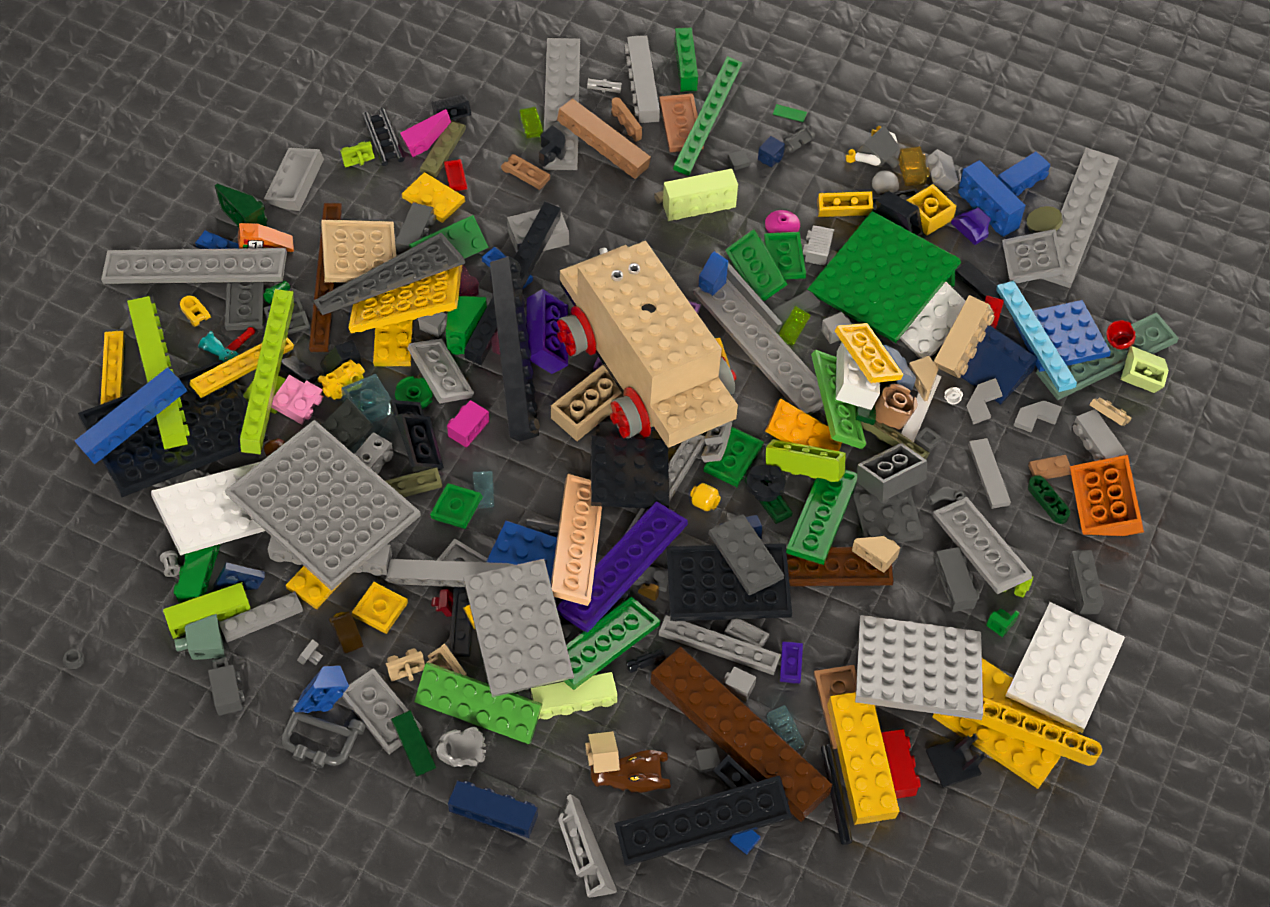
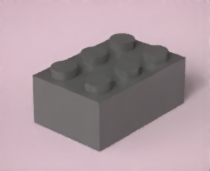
(892, 472)

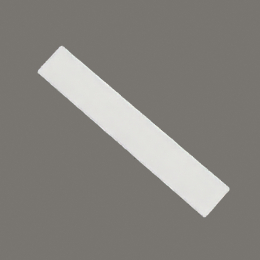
(914, 423)

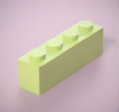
(563, 700)

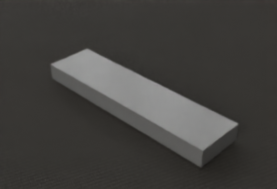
(989, 473)

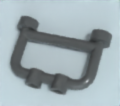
(320, 758)

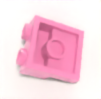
(297, 399)

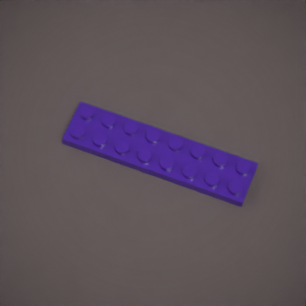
(625, 564)

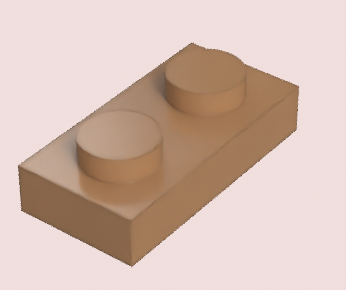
(1050, 467)

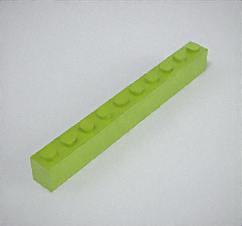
(154, 362)
(267, 372)

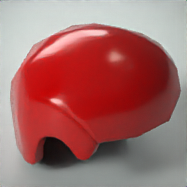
(1120, 334)

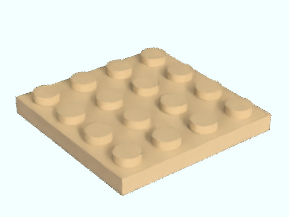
(355, 247)

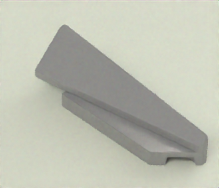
(585, 850)

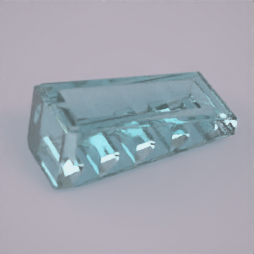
(787, 718)

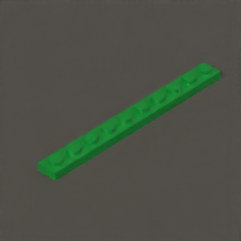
(707, 116)

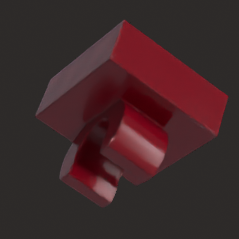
(444, 602)

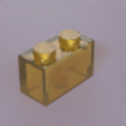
(913, 166)

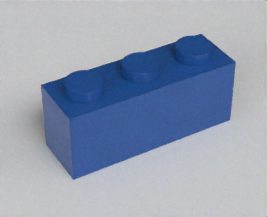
(1025, 173)

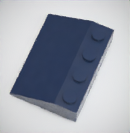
(999, 359)

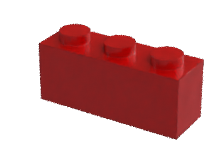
(901, 763)

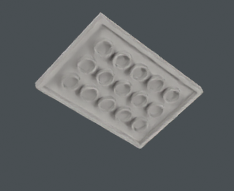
(518, 627)

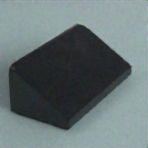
(299, 370)

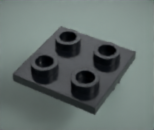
(954, 761)

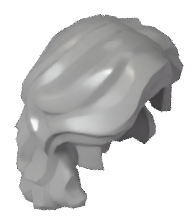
(462, 748)

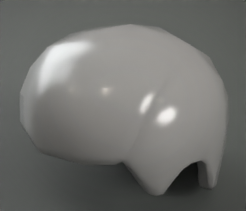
(884, 182)

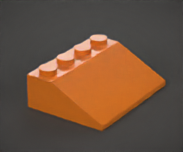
(1106, 497)

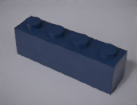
(493, 809)

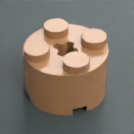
(895, 406)

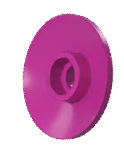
(782, 222)

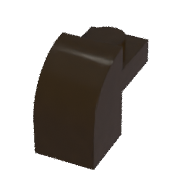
(346, 631)

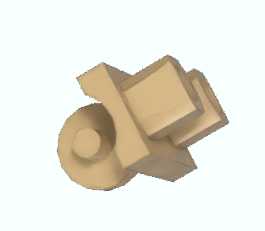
(405, 666)

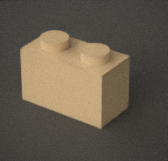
(602, 752)

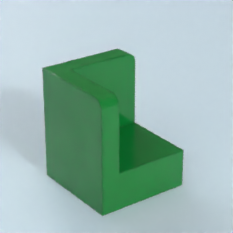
(1002, 621)

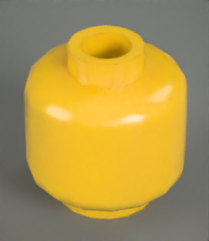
(705, 497)

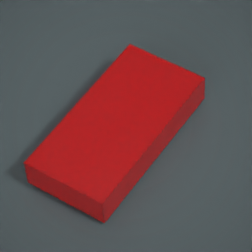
(455, 175)

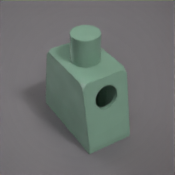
(202, 639)

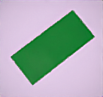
(789, 113)

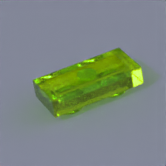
(794, 325)

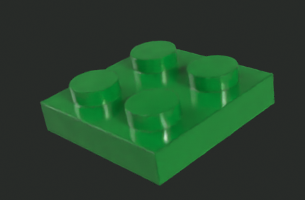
(456, 505)

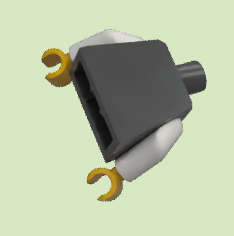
(877, 149)

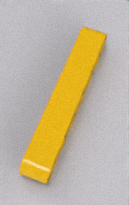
(1038, 736)

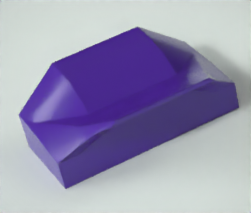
(972, 225)

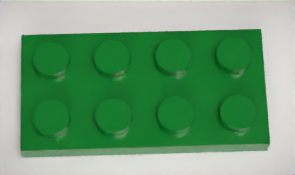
(463, 235)
(756, 265)

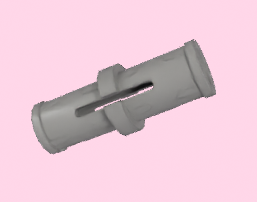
(604, 85)

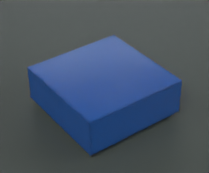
(745, 841)

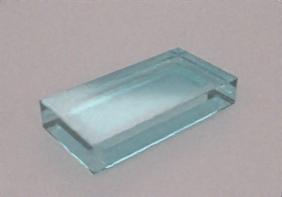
(484, 484)

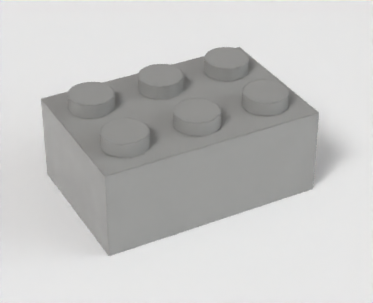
(520, 224)

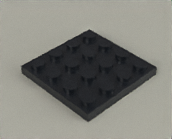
(629, 472)

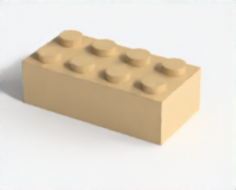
(964, 337)
(586, 404)

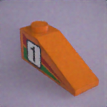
(260, 236)

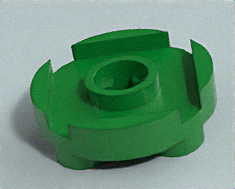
(413, 384)

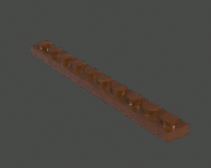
(322, 323)

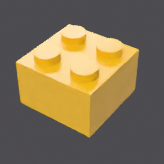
(934, 208)

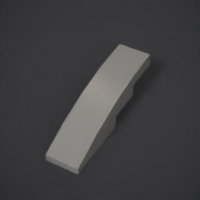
(716, 442)

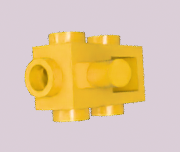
(344, 375)

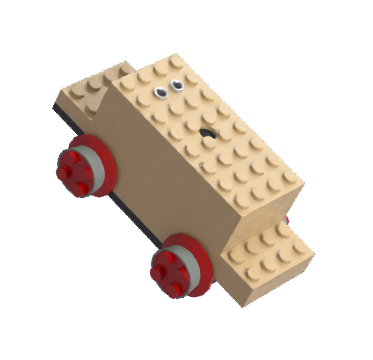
(649, 345)

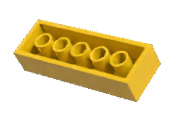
(863, 760)

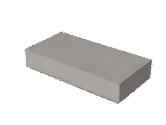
(746, 632)

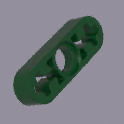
(1050, 508)

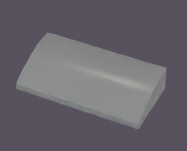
(294, 178)

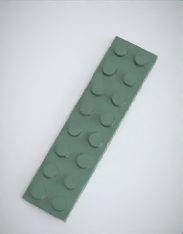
(1151, 336)

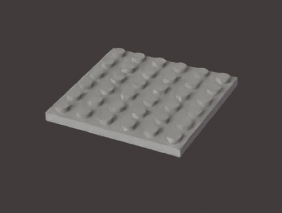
(919, 667)

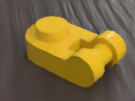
(191, 305)

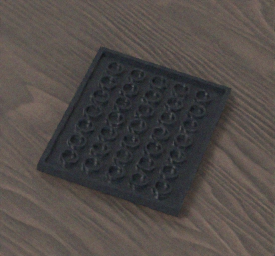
(213, 428)

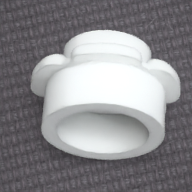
(953, 395)

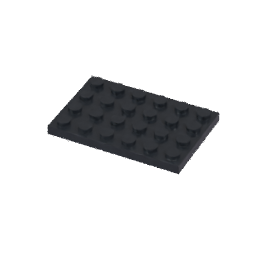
(708, 589)

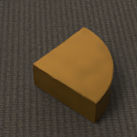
(650, 591)

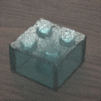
(369, 398)

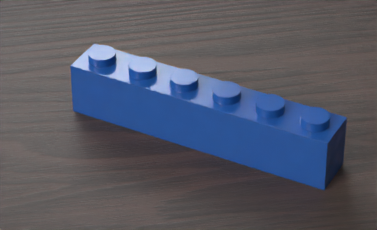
(131, 415)

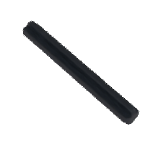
(836, 794)

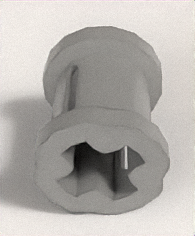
(170, 563)

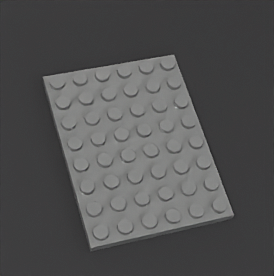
(323, 504)

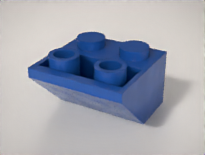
(323, 690)

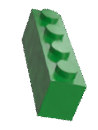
(686, 59)
(196, 573)

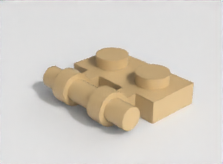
(1110, 411)

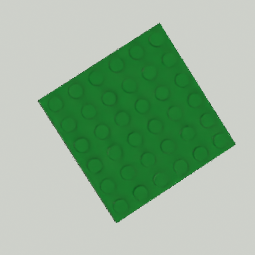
(884, 276)

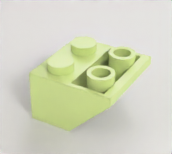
(1145, 370)

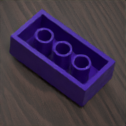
(542, 328)

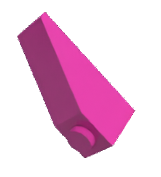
(424, 134)

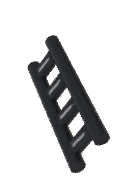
(383, 157)

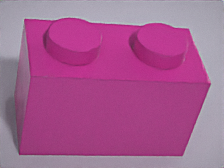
(468, 423)

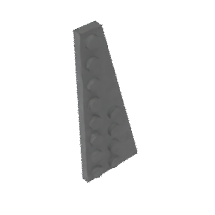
(413, 265)

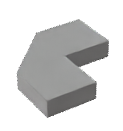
(977, 404)
(1042, 410)

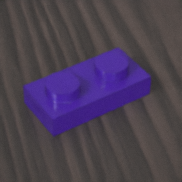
(791, 662)

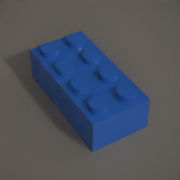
(989, 194)

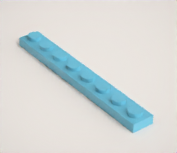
(1036, 336)

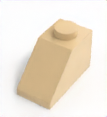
(925, 373)
(877, 551)

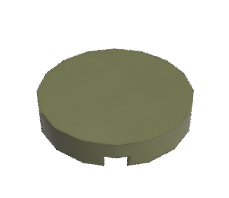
(1044, 219)

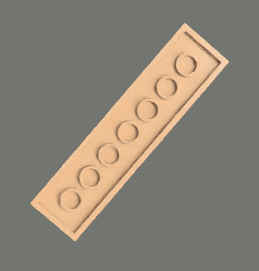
(576, 543)

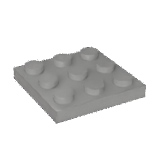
(1033, 256)

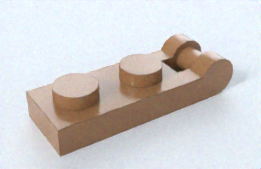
(626, 118)
(526, 171)

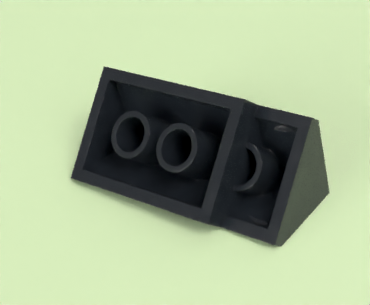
(417, 435)

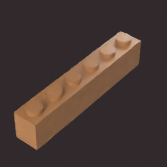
(603, 138)

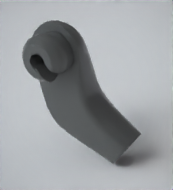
(945, 493)

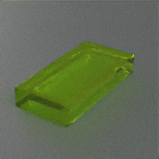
(531, 122)

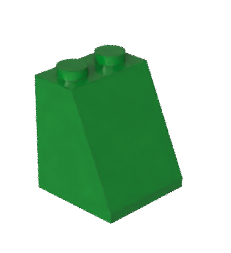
(463, 322)

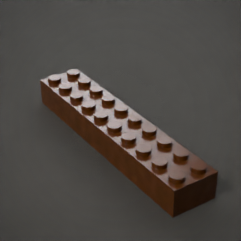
(739, 731)

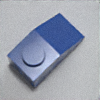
(713, 274)

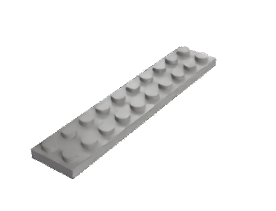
(561, 87)
(1082, 209)
(194, 265)
(763, 346)

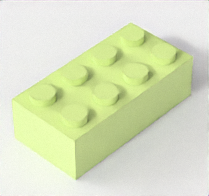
(700, 194)

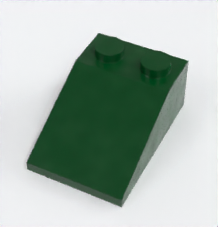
(240, 206)

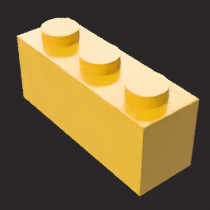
(844, 204)

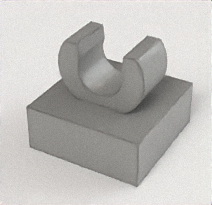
(310, 654)

